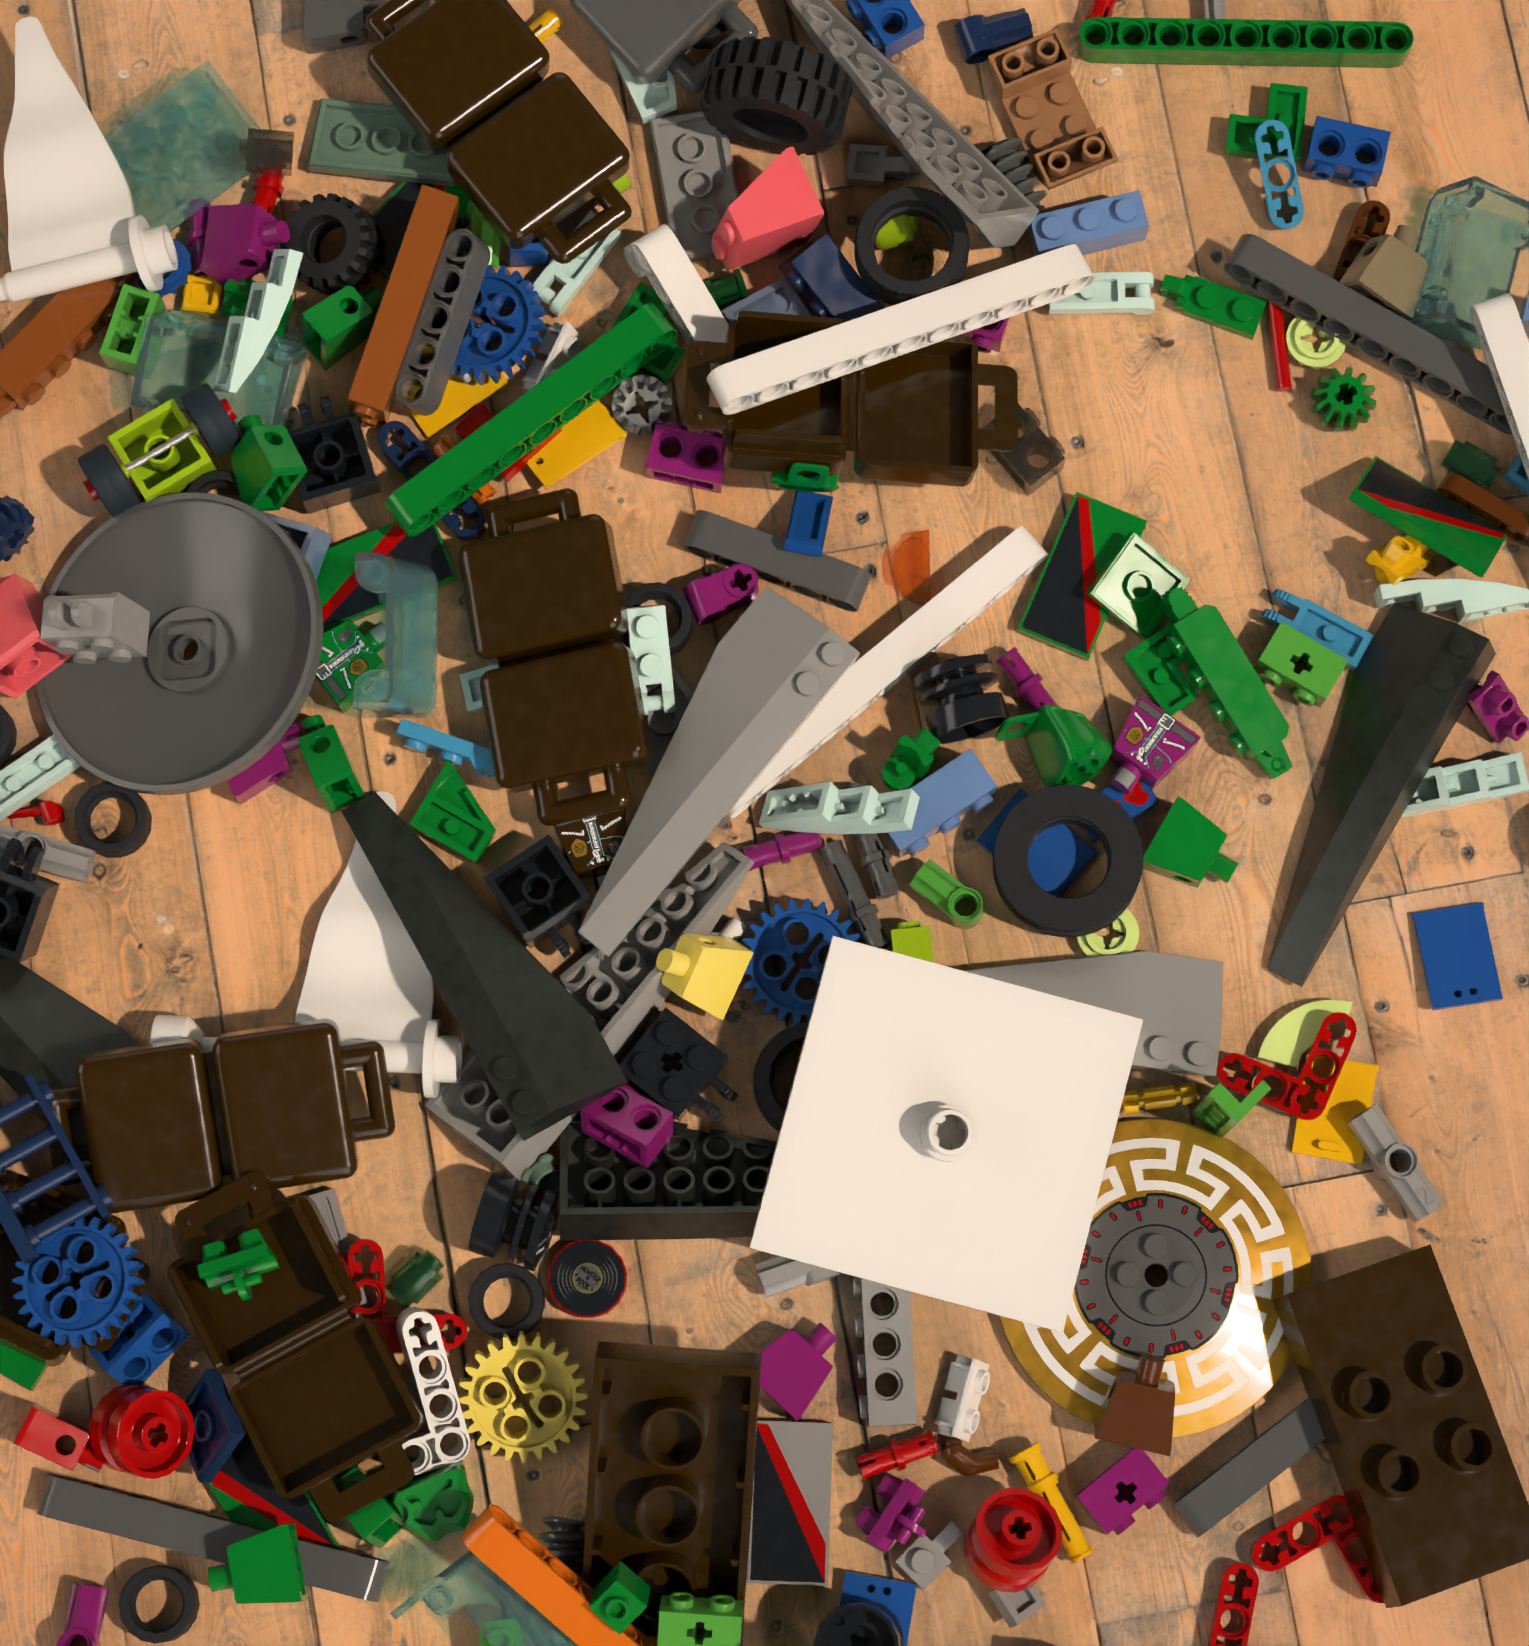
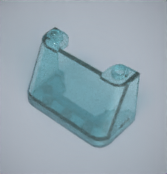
(1471, 252)
(185, 352)
(410, 674)

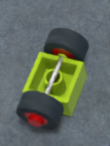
(160, 451)

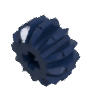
(14, 527)

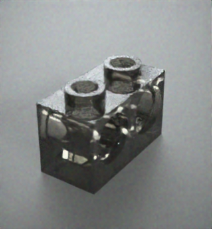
(1030, 443)

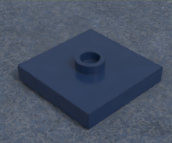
(215, 1425)

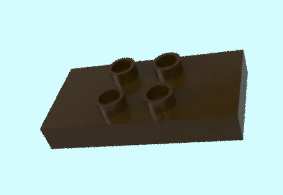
(1408, 1426)
(672, 1470)

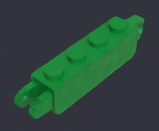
(1228, 681)

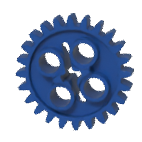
(497, 294)
(772, 941)
(92, 1312)

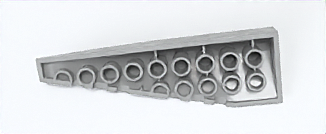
(919, 128)
(742, 714)
(617, 993)
(1170, 993)

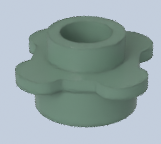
(543, 1173)

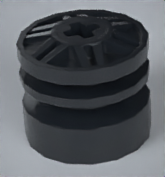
(958, 691)
(513, 1221)
(862, 1618)

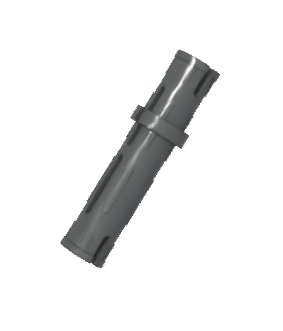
(876, 862)
(852, 891)

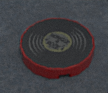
(587, 1278)

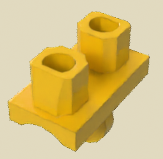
(1399, 559)

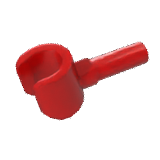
(51, 813)

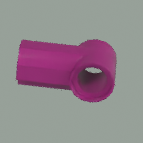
(85, 1614)

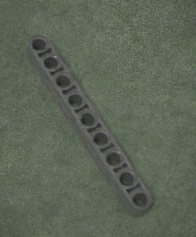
(1367, 327)
(200, 1534)

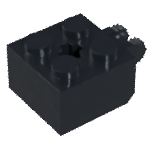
(339, 438)
(27, 902)
(541, 917)
(677, 1090)

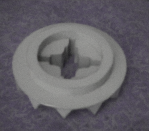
(651, 390)

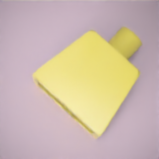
(705, 970)

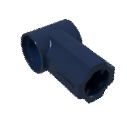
(986, 36)

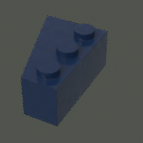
(829, 281)

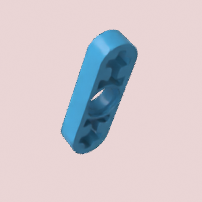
(1268, 187)

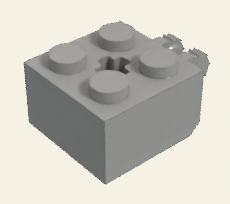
(96, 627)

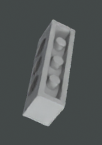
(900, 1407)

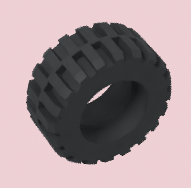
(776, 95)

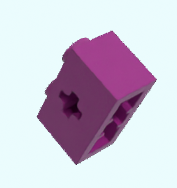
(1099, 1495)

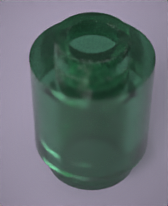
(1471, 463)
(415, 1277)

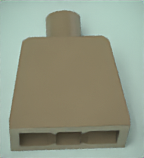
(1389, 271)

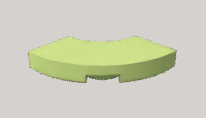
(1298, 1031)

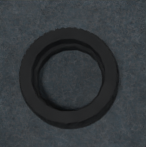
(910, 202)
(765, 1069)

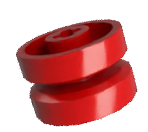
(141, 1431)
(1012, 1540)

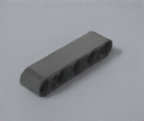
(439, 304)
(813, 576)
(1250, 1469)

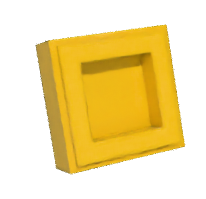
(202, 296)

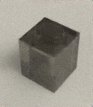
(267, 151)

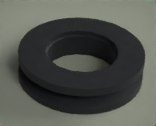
(1077, 807)

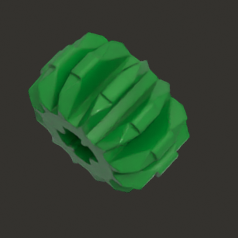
(1350, 387)

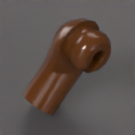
(965, 1461)

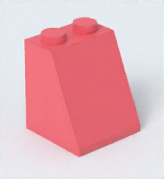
(769, 216)
(23, 654)

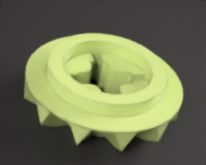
(1304, 351)
(1125, 924)

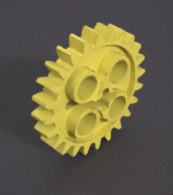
(553, 1379)

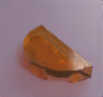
(912, 568)

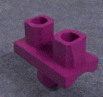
(1497, 709)
(899, 1517)

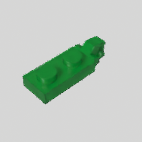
(1214, 304)

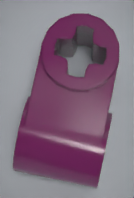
(716, 594)

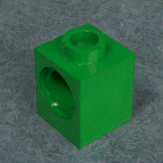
(619, 1597)

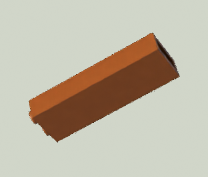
(375, 380)

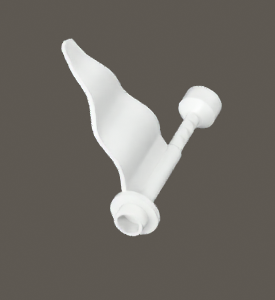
(66, 189)
(366, 981)

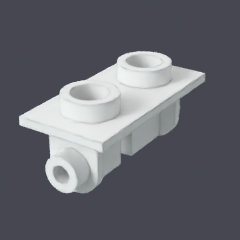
(559, 346)
(961, 1416)

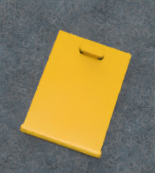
(457, 401)
(576, 444)
(1330, 1130)

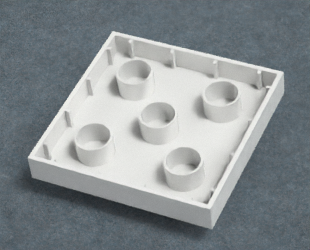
(946, 1134)

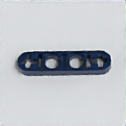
(410, 440)

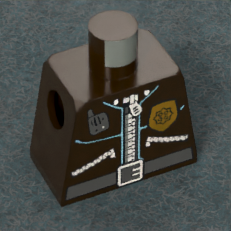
(592, 843)

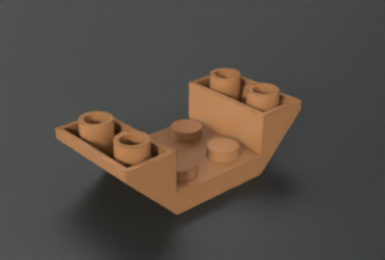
(1049, 110)

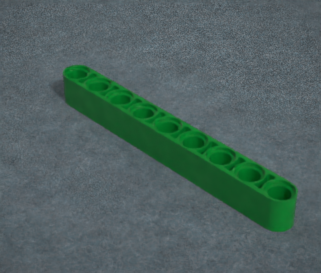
(1260, 33)
(530, 420)

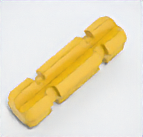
(1159, 1097)

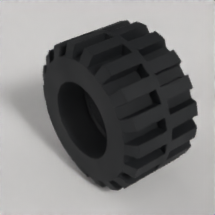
(361, 246)

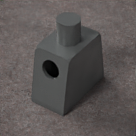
(336, 23)

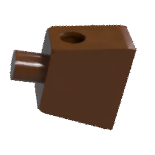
(1139, 1408)

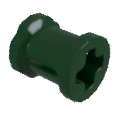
(727, 288)

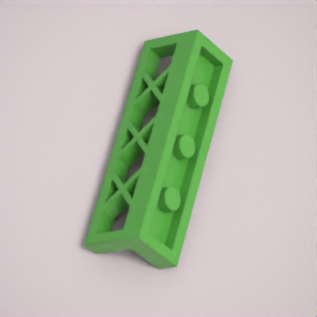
(1222, 1111)

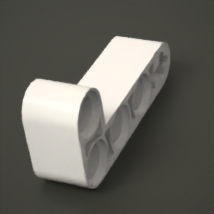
(677, 285)
(428, 1386)

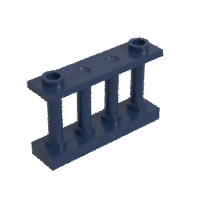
(28, 1238)

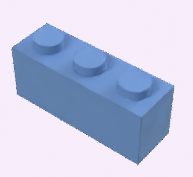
(1091, 225)
(943, 800)

